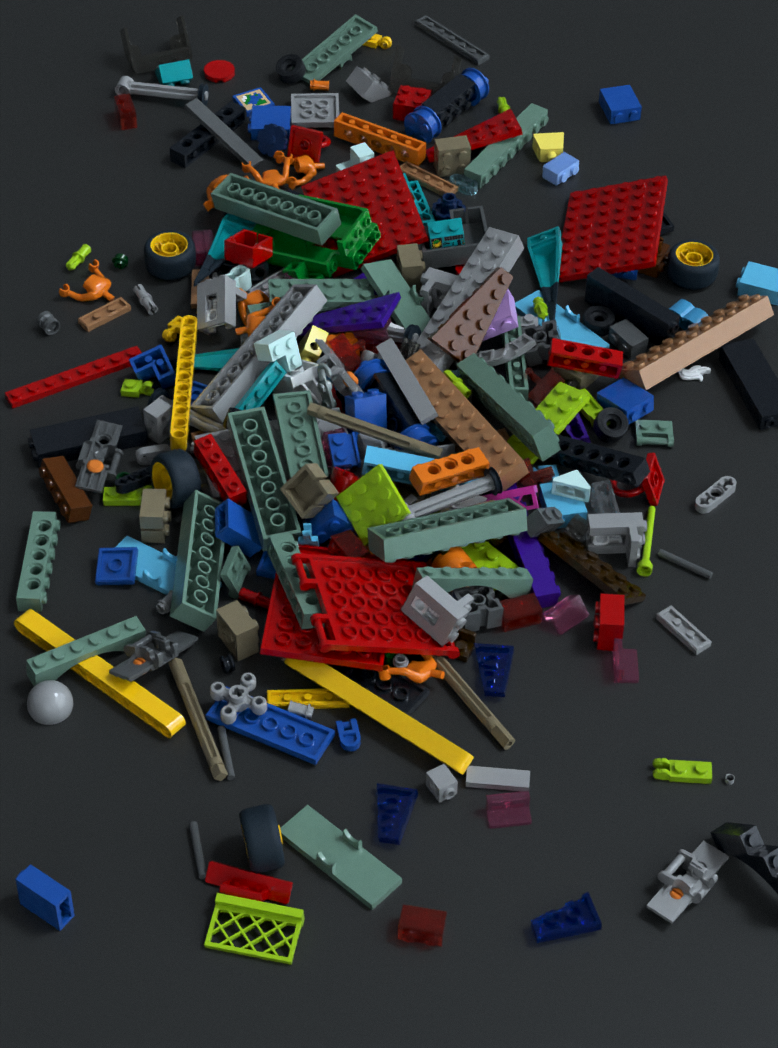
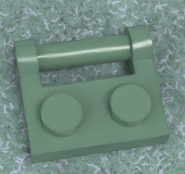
(654, 432)
(235, 571)

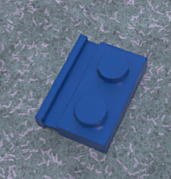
(344, 450)

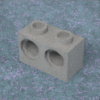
(158, 420)

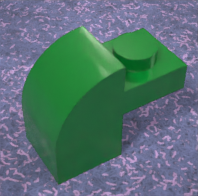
(298, 270)

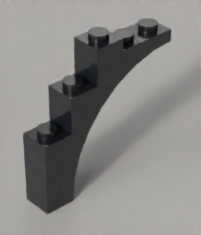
(746, 844)

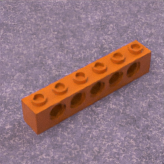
(379, 138)

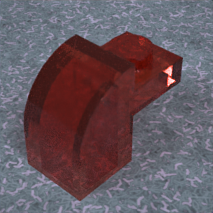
(533, 477)

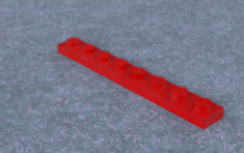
(71, 378)

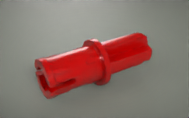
(254, 598)

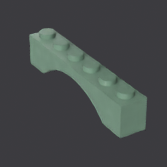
(506, 580)
(59, 660)

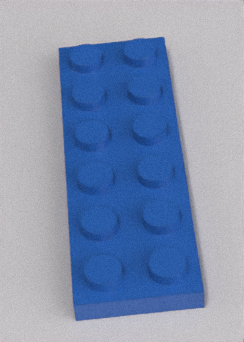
(279, 730)

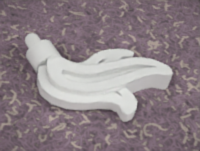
(694, 373)

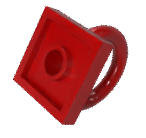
(307, 142)
(651, 484)

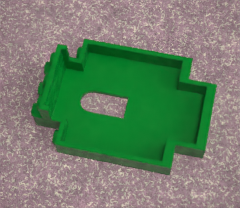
(354, 236)

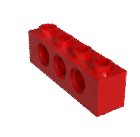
(585, 358)
(219, 470)

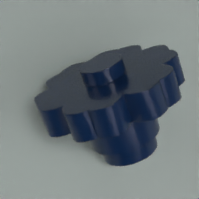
(272, 139)
(443, 205)

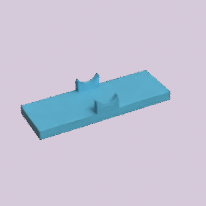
(568, 322)
(153, 566)

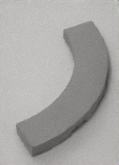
(509, 352)

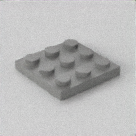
(314, 109)

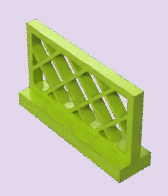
(255, 910)

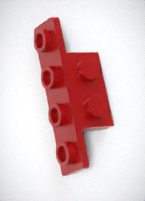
(248, 884)

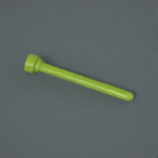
(644, 566)

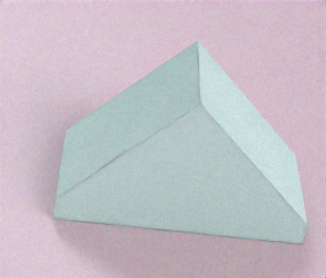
(571, 486)

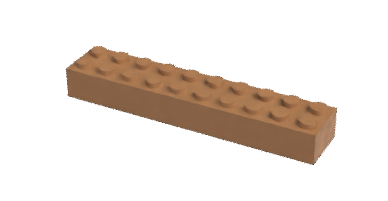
(697, 341)
(464, 423)

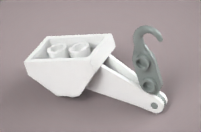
(309, 377)

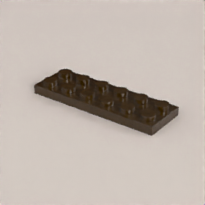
(591, 566)

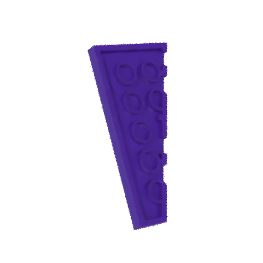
(359, 316)

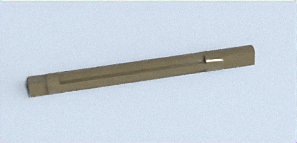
(374, 431)
(474, 703)
(198, 720)

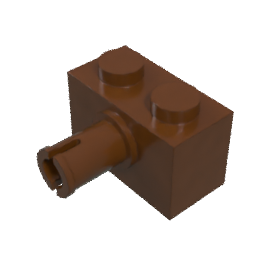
(662, 257)

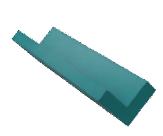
(422, 201)
(262, 387)

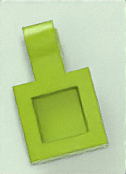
(134, 388)

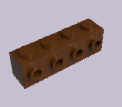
(61, 483)

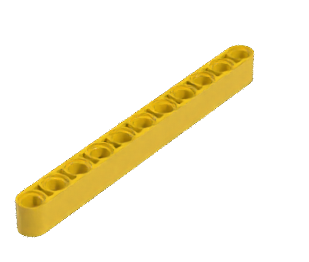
(183, 383)
(96, 671)
(384, 713)

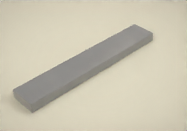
(407, 381)

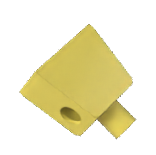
(548, 145)
(309, 352)

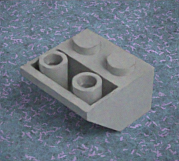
(368, 85)

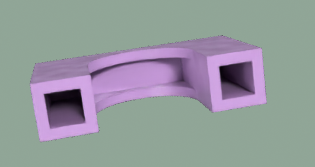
(505, 317)

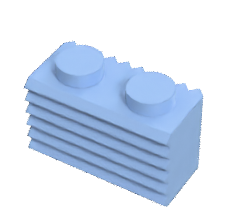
(560, 168)

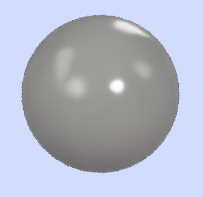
(49, 702)

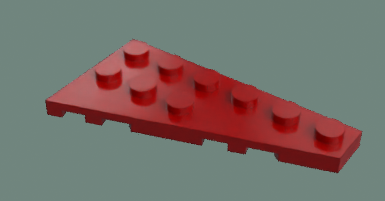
(488, 132)

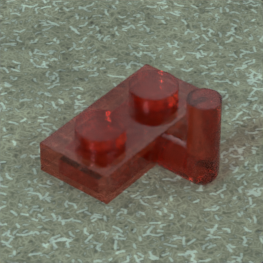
(346, 351)
(544, 386)

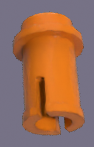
(319, 85)

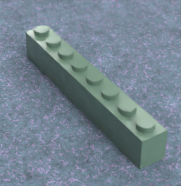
(499, 153)

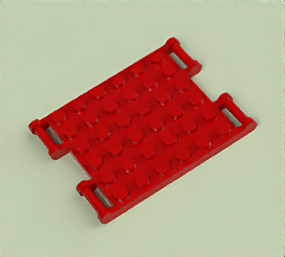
(364, 605)

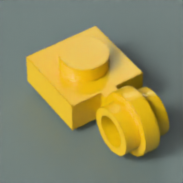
(378, 40)
(174, 326)

